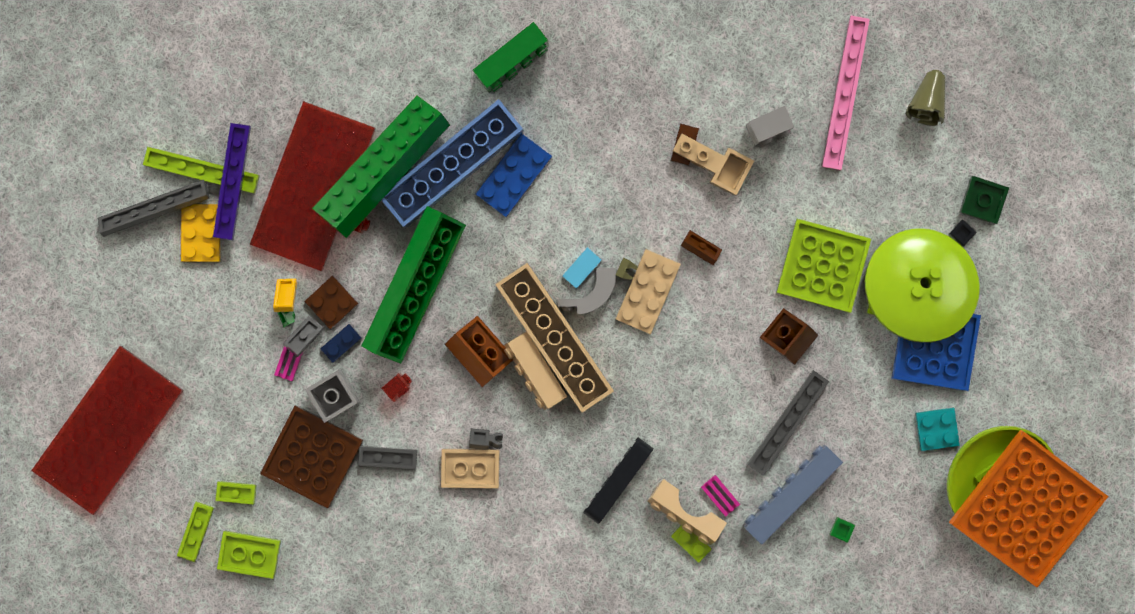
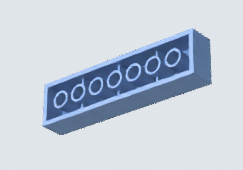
(452, 163)

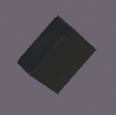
(962, 232)

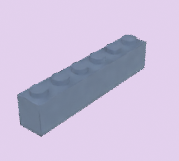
(792, 494)

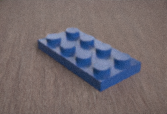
(513, 175)

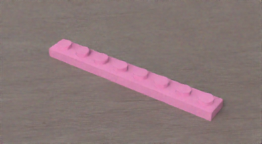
(845, 93)

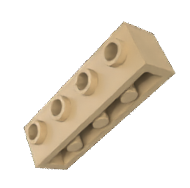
(535, 371)

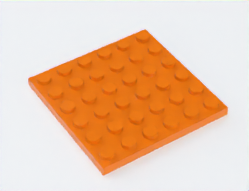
(1028, 508)

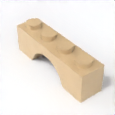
(666, 499)

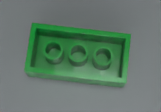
(511, 57)

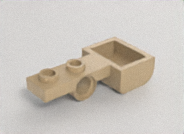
(727, 169)

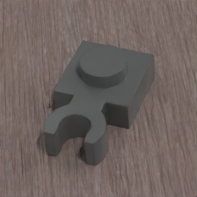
(482, 439)

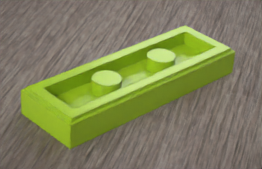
(195, 531)

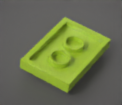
(248, 554)

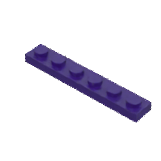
(232, 181)

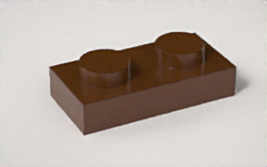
(692, 133)
(701, 247)

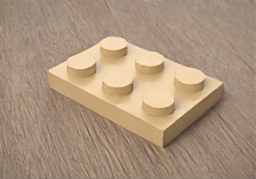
(470, 468)

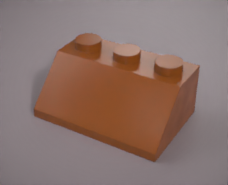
(479, 351)

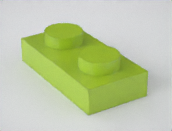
(236, 492)
(691, 544)

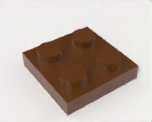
(331, 302)

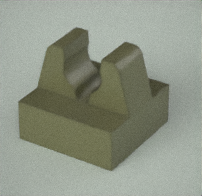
(625, 264)

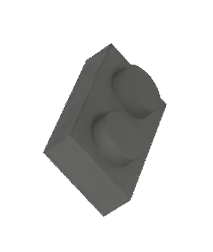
(303, 336)

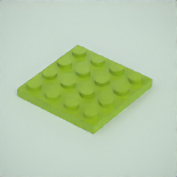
(823, 265)

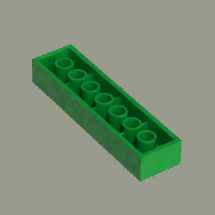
(381, 166)
(413, 285)

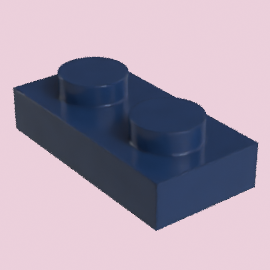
(341, 343)

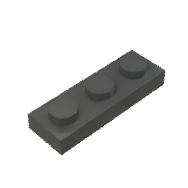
(387, 457)

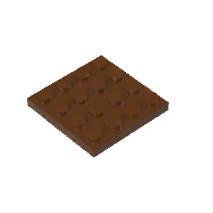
(311, 456)

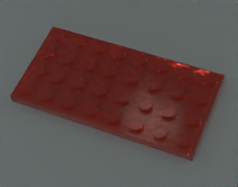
(315, 158)
(107, 430)

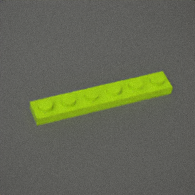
(194, 168)

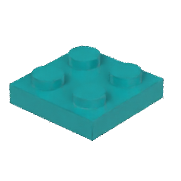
(937, 429)

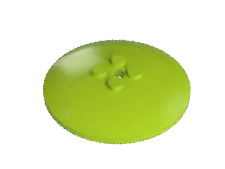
(902, 302)
(977, 458)

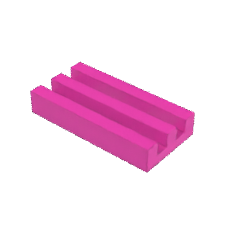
(284, 375)
(730, 508)

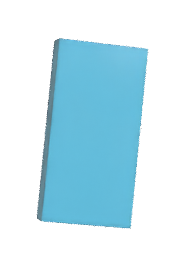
(581, 267)

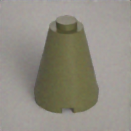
(929, 100)

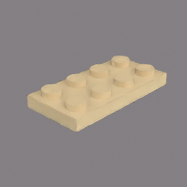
(648, 291)

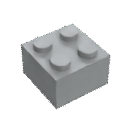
(768, 126)
(332, 395)

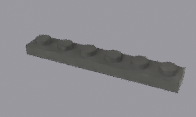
(153, 208)
(787, 422)

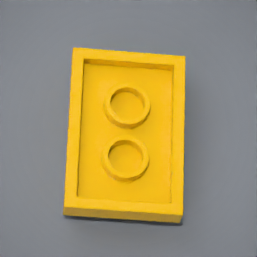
(197, 234)

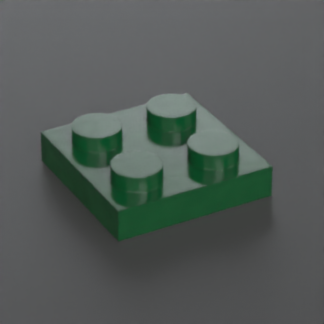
(984, 200)

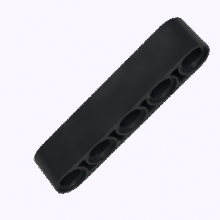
(618, 480)

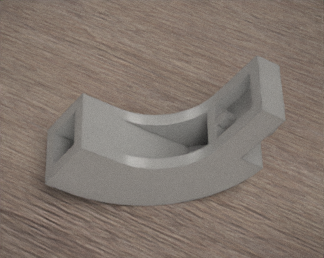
(604, 286)

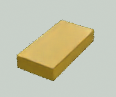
(285, 295)

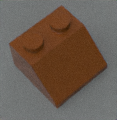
(789, 336)

